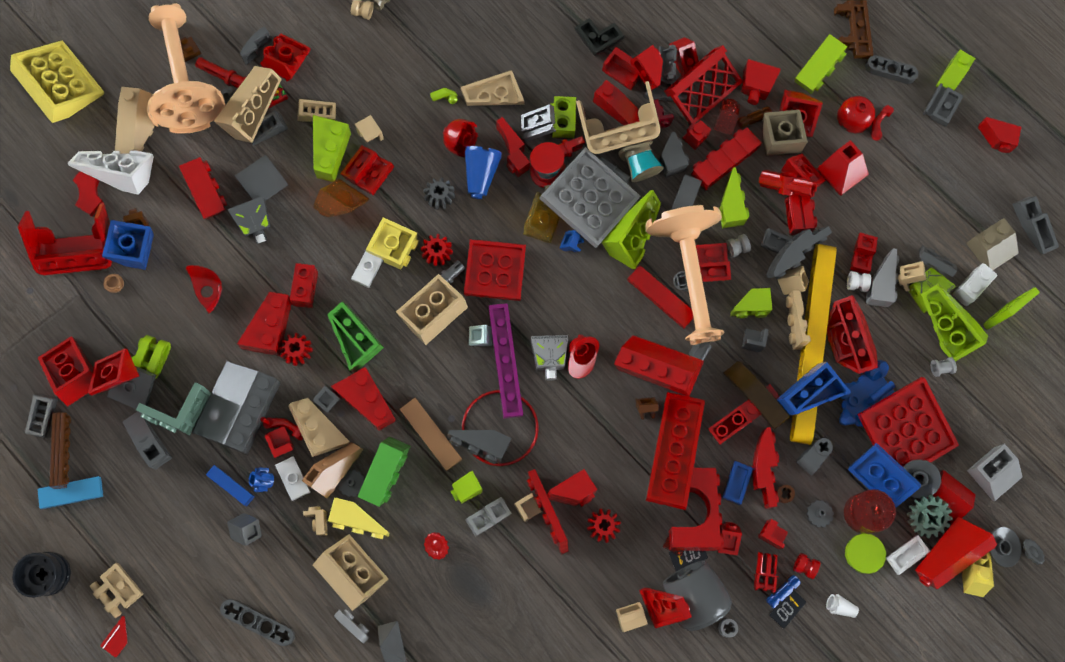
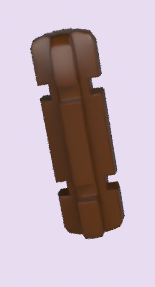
(753, 117)

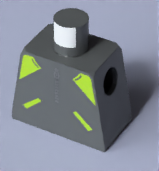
(252, 218)

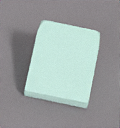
(480, 335)

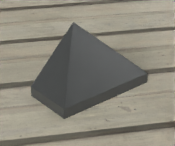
(391, 642)

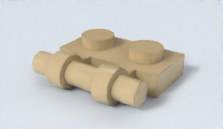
(122, 587)

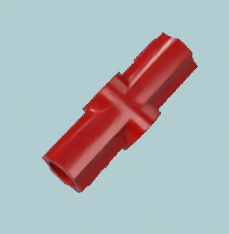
(788, 183)

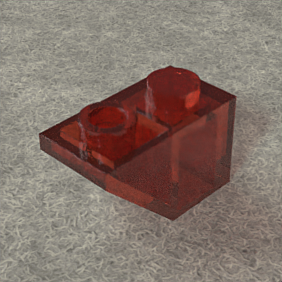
(727, 116)

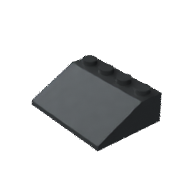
(236, 407)

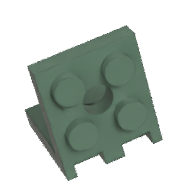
(187, 416)

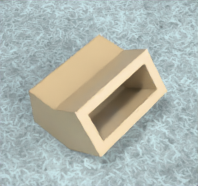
(631, 617)

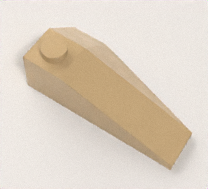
(133, 120)

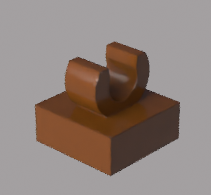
(189, 48)
(136, 218)
(647, 405)

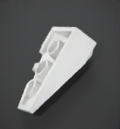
(122, 171)

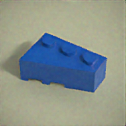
(813, 389)

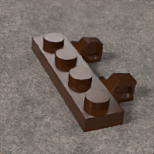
(860, 37)

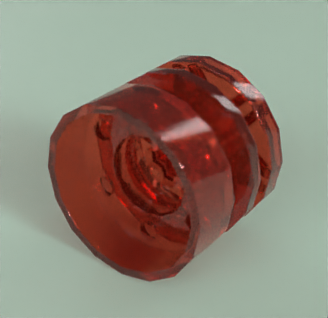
(860, 517)

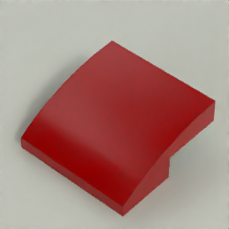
(367, 170)
(714, 262)

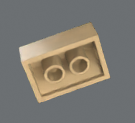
(432, 309)
(350, 572)

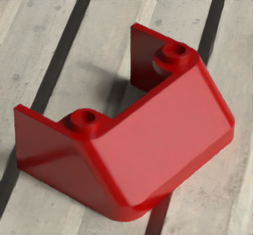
(65, 254)

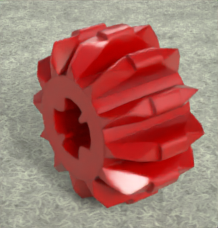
(429, 248)
(295, 356)
(609, 530)

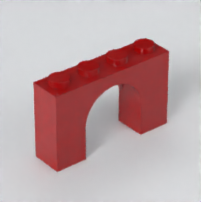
(707, 535)

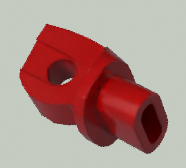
(571, 146)

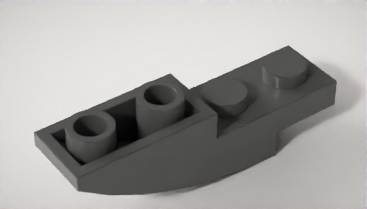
(794, 251)

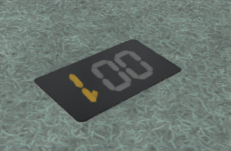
(687, 558)
(787, 609)

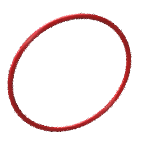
(536, 431)

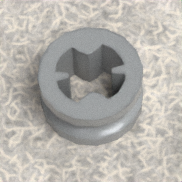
(729, 634)

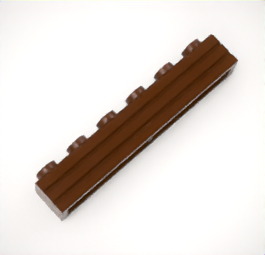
(59, 450)

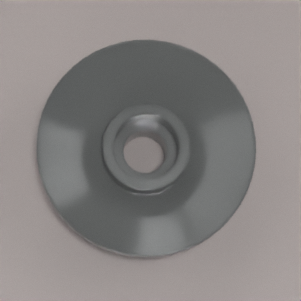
(931, 480)
(1008, 547)

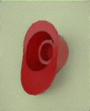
(582, 356)

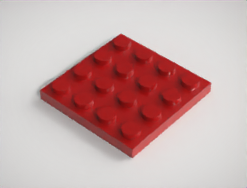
(909, 424)

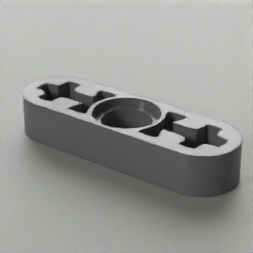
(893, 76)

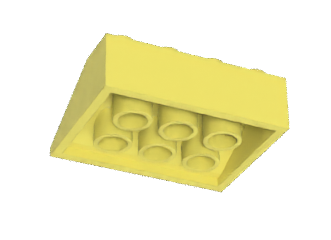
(55, 80)

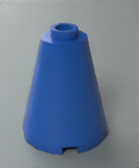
(480, 169)

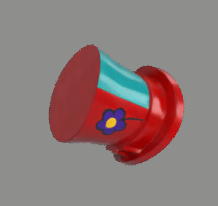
(546, 163)

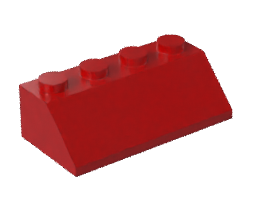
(659, 365)

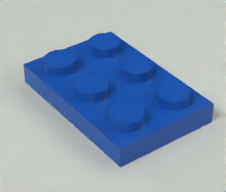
(883, 473)

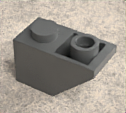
(673, 157)

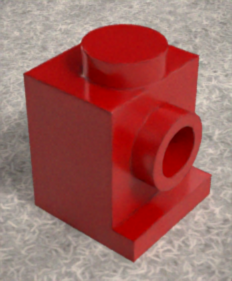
(696, 134)

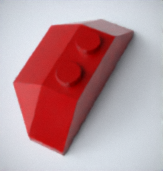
(851, 336)

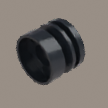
(30, 574)

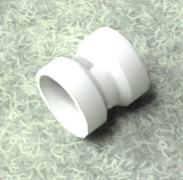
(858, 281)

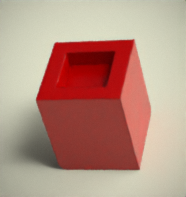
(279, 441)
(773, 534)

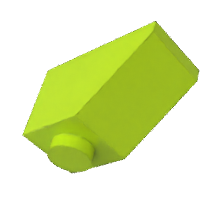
(956, 70)
(466, 488)

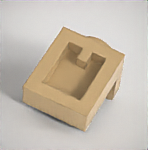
(911, 273)
(320, 522)

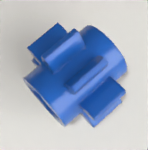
(261, 479)

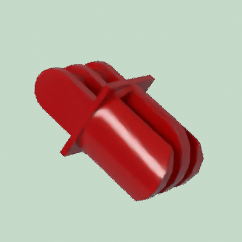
(767, 569)

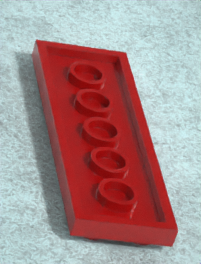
(675, 451)

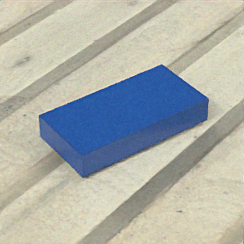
(737, 483)

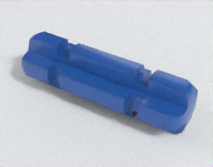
(783, 591)

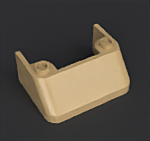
(602, 141)

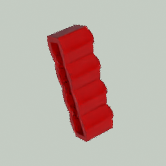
(729, 155)

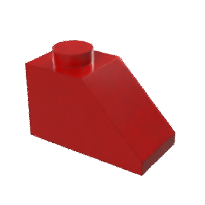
(686, 54)
(649, 66)
(1000, 134)

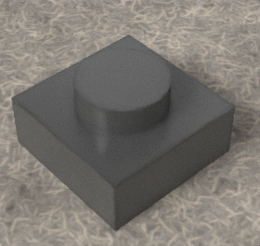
(327, 398)

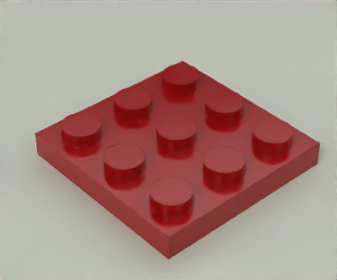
(494, 270)

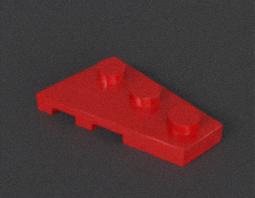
(665, 607)

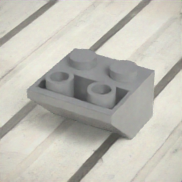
(996, 471)

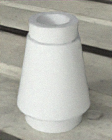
(841, 606)

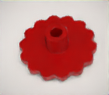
(436, 545)

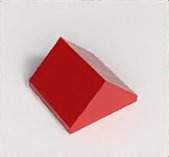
(803, 168)
(112, 372)
(958, 496)

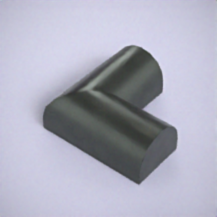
(597, 40)

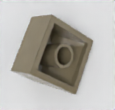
(783, 132)
(995, 244)

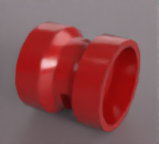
(805, 565)

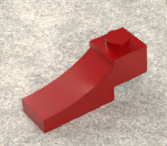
(516, 160)

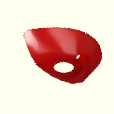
(204, 277)

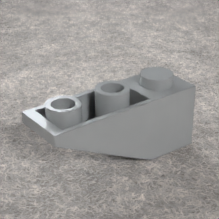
(883, 283)

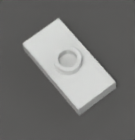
(367, 269)
(292, 478)
(907, 555)

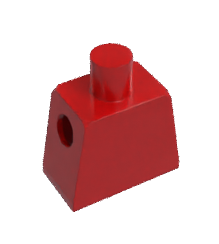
(758, 80)

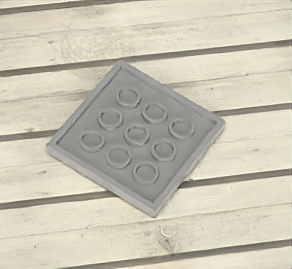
(590, 197)

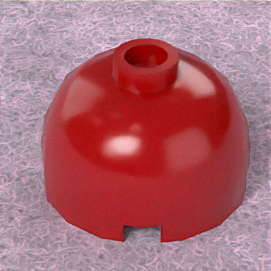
(856, 114)
(459, 135)

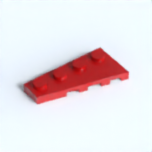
(549, 516)

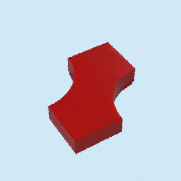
(88, 195)

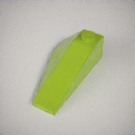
(954, 326)

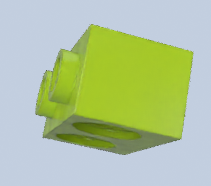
(565, 117)

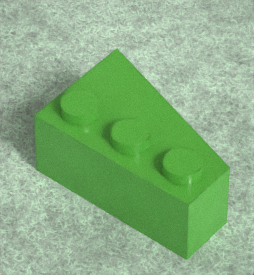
(384, 471)

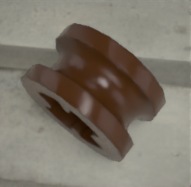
(791, 494)

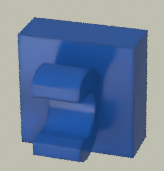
(570, 241)

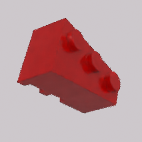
(364, 396)

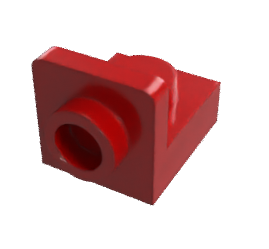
(732, 538)

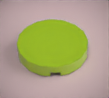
(865, 553)

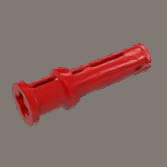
(229, 77)

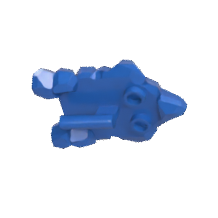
(865, 393)

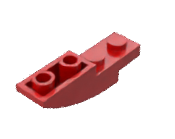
(737, 419)
(763, 460)

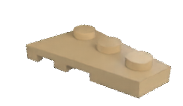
(495, 90)
(797, 337)
(316, 428)

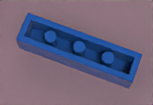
(230, 485)

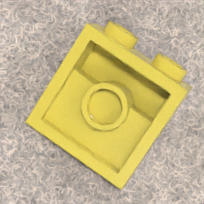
(393, 243)

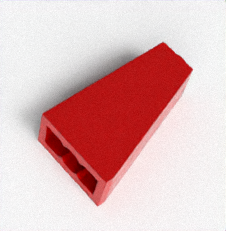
(954, 552)

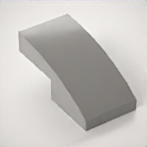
(488, 516)

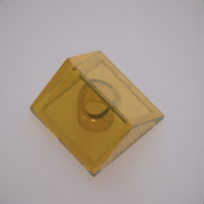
(540, 221)

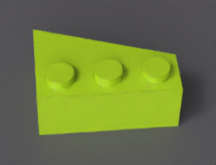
(821, 64)

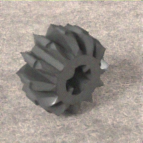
(434, 198)

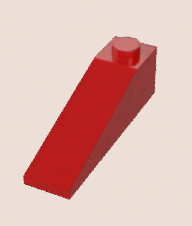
(616, 104)

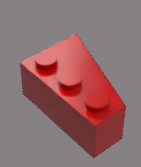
(203, 187)
(268, 325)

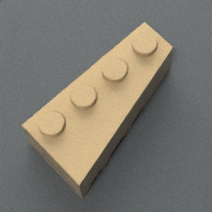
(249, 104)

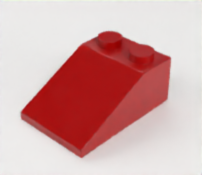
(67, 371)

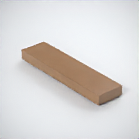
(430, 434)

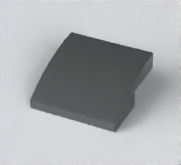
(261, 179)

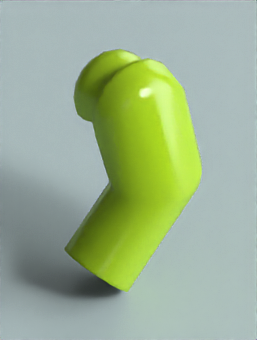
(445, 93)

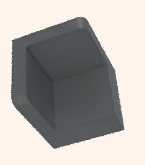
(755, 340)
(244, 529)

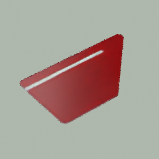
(116, 639)

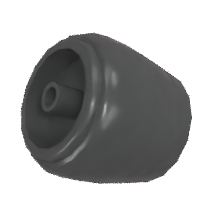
(702, 592)

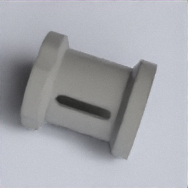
(943, 366)

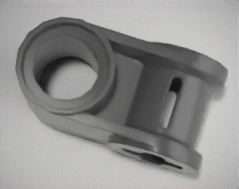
(812, 457)

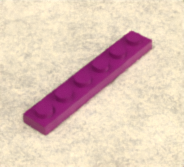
(505, 361)

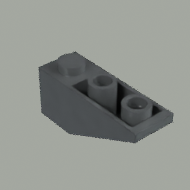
(146, 441)
(483, 442)

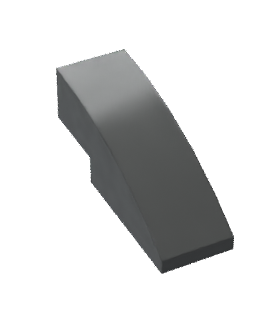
(1036, 224)

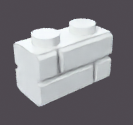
(974, 284)

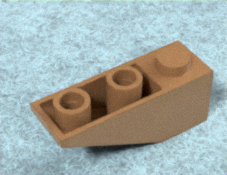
(329, 471)

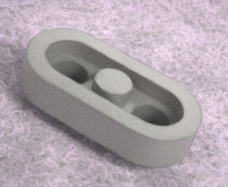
(358, 631)

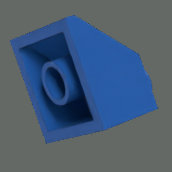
(128, 244)

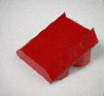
(284, 56)

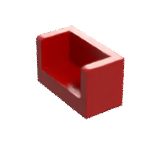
(620, 68)

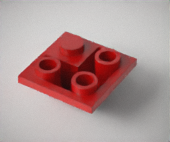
(844, 168)

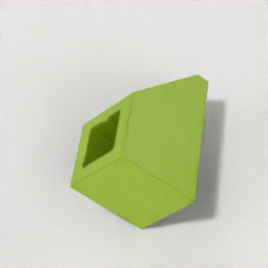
(755, 302)

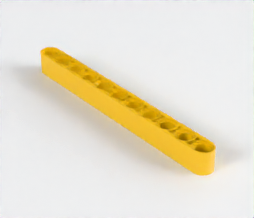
(817, 320)

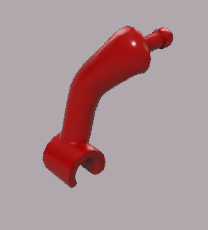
(876, 133)
(269, 423)

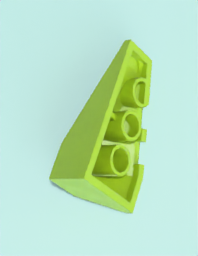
(629, 235)

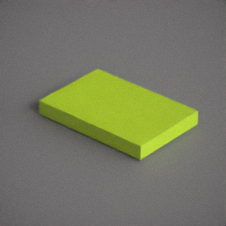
(1011, 308)

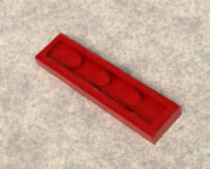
(661, 296)

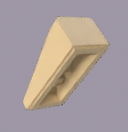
(311, 104)

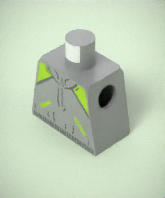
(549, 354)

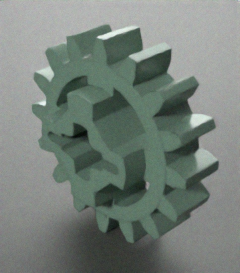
(920, 520)

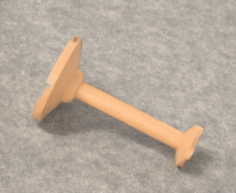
(184, 104)
(684, 227)

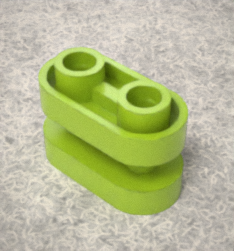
(145, 349)

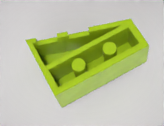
(329, 146)

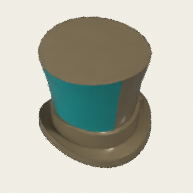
(641, 161)

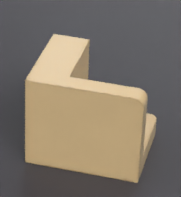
(368, 129)
(793, 280)
(527, 507)

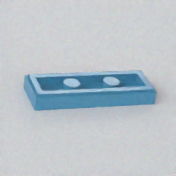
(75, 492)

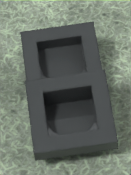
(250, 49)
(687, 192)

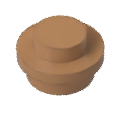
(113, 283)

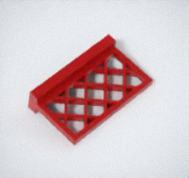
(697, 71)

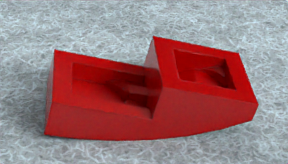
(863, 253)

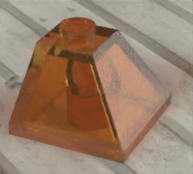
(338, 199)

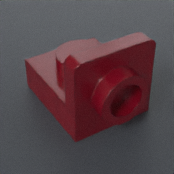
(664, 120)

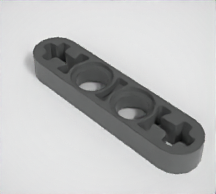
(256, 625)

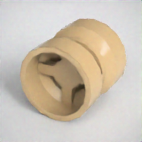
(362, 8)

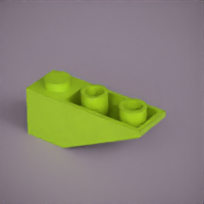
(732, 204)

